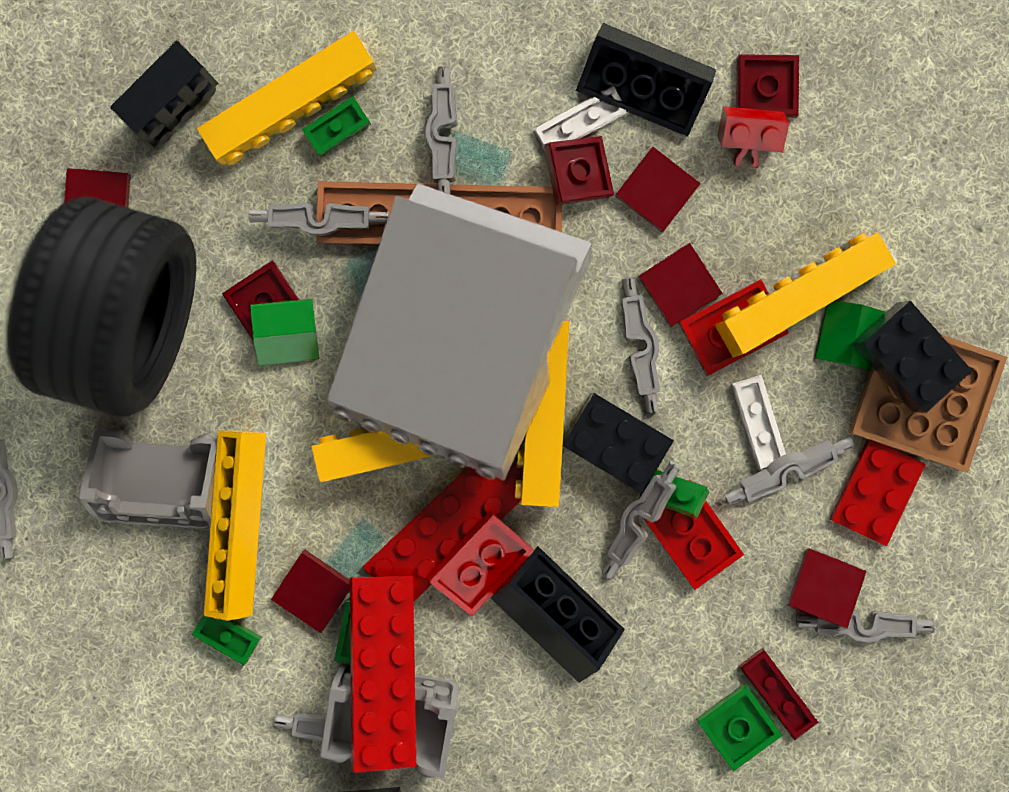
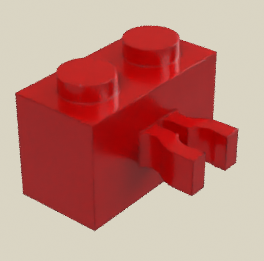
(752, 130)

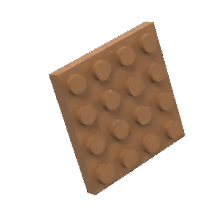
(950, 428)

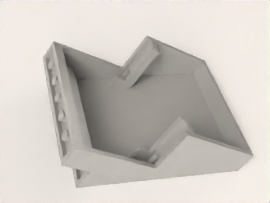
(457, 329)

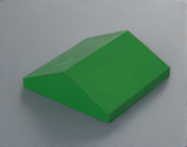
(841, 327)
(284, 331)

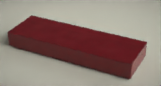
(778, 694)

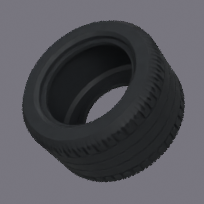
(101, 306)

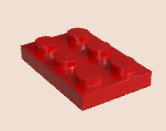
(705, 338)
(877, 491)
(697, 545)
(480, 563)

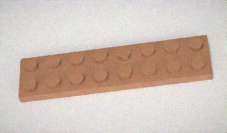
(524, 202)

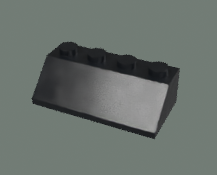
(647, 78)
(559, 615)

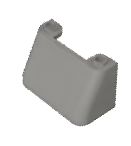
(149, 481)
(434, 721)

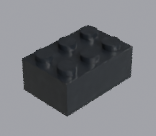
(165, 95)
(912, 357)
(617, 442)

